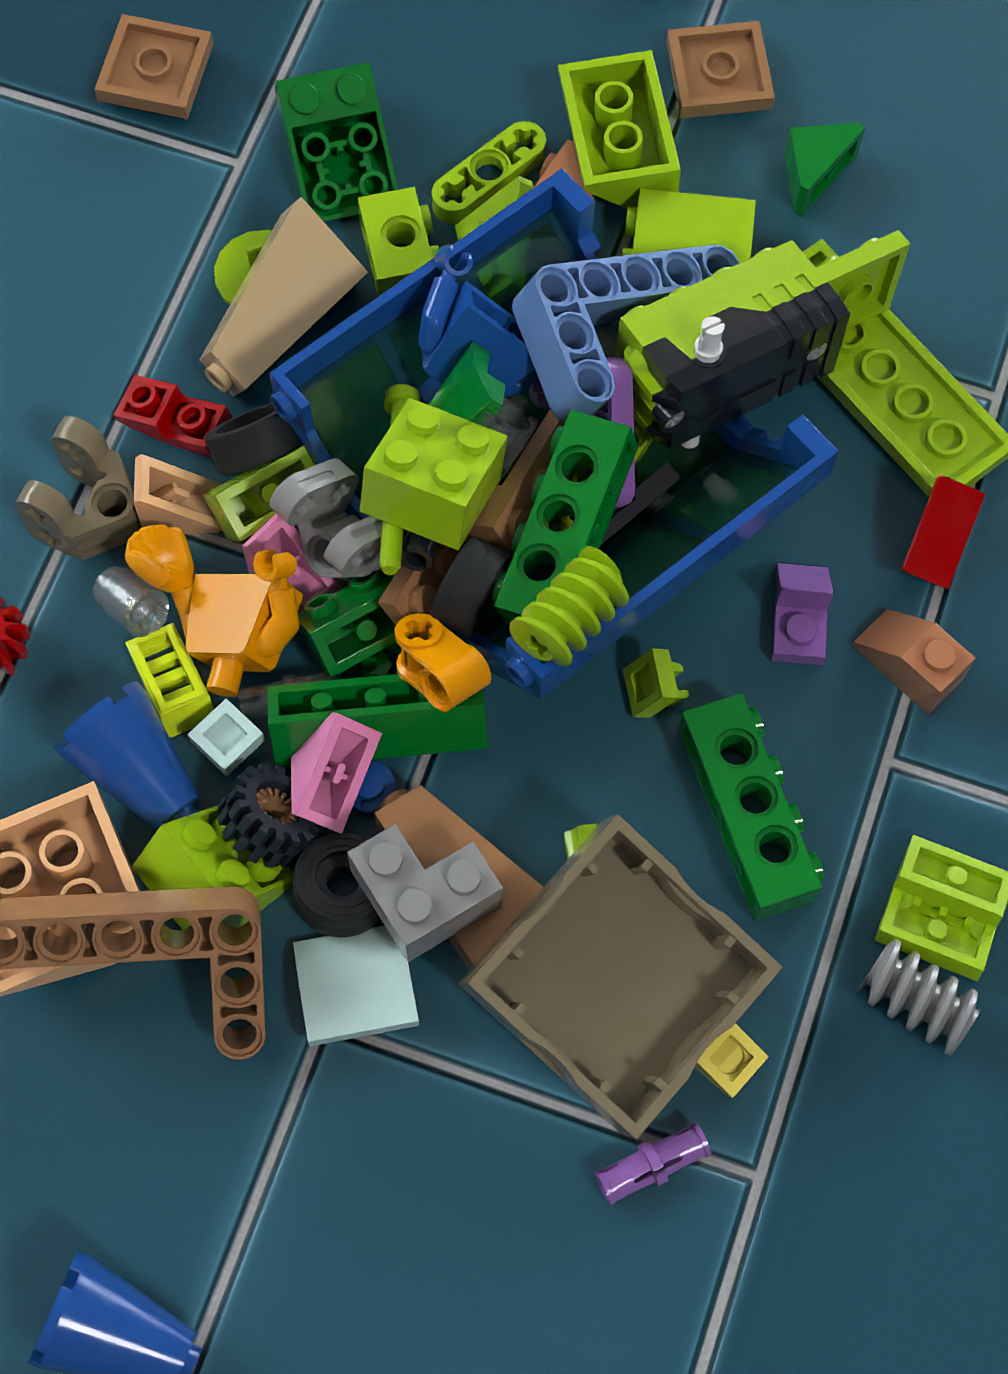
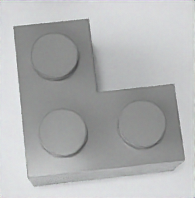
(422, 904)

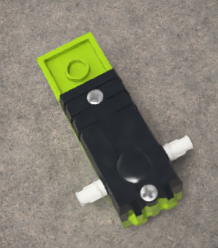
(749, 334)

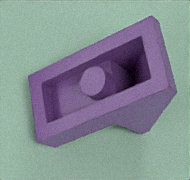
(800, 613)

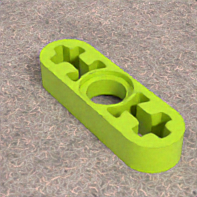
(496, 153)

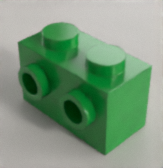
(348, 624)

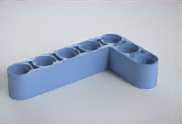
(569, 298)

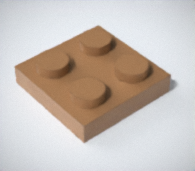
(154, 66)
(720, 69)

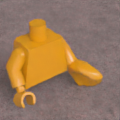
(226, 618)

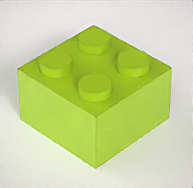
(433, 473)

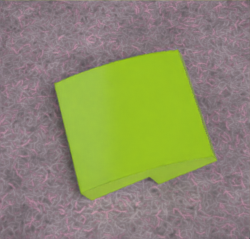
(945, 907)

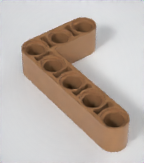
(152, 942)

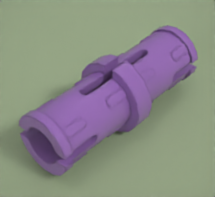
(652, 1163)

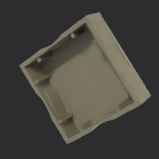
(620, 976)

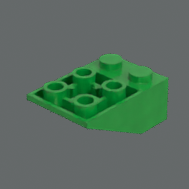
(336, 138)

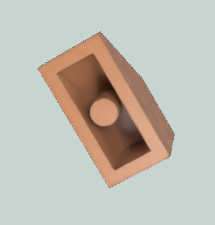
(915, 657)

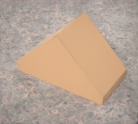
(172, 497)

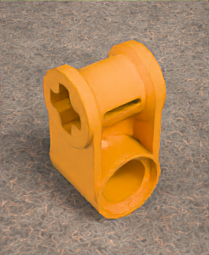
(438, 662)

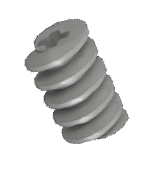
(921, 996)

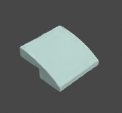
(354, 986)

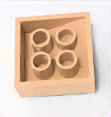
(61, 850)

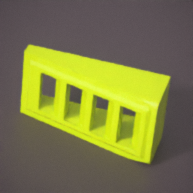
(183, 707)

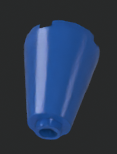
(131, 757)
(111, 1328)

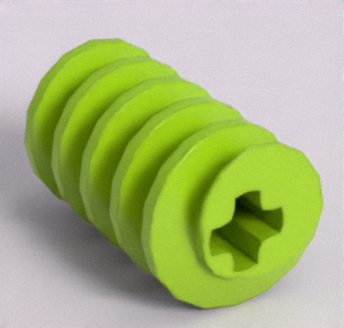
(571, 608)

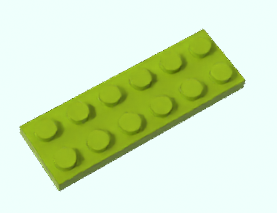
(911, 401)

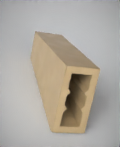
(283, 295)

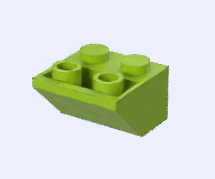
(196, 855)

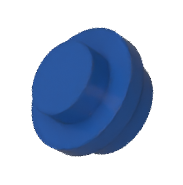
(375, 788)

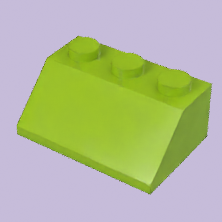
(620, 127)

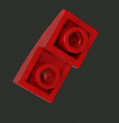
(168, 415)

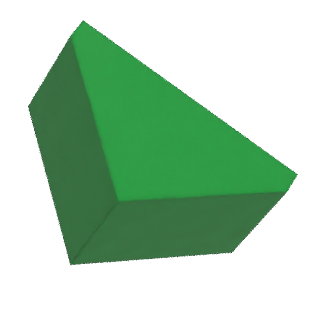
(817, 158)

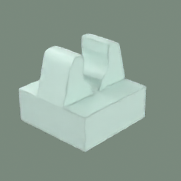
(226, 737)

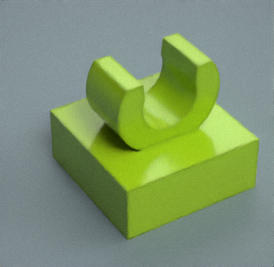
(653, 683)

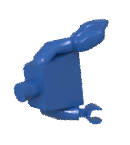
(463, 314)

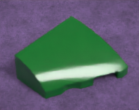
(469, 388)

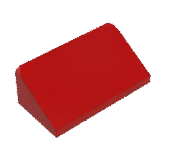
(942, 531)

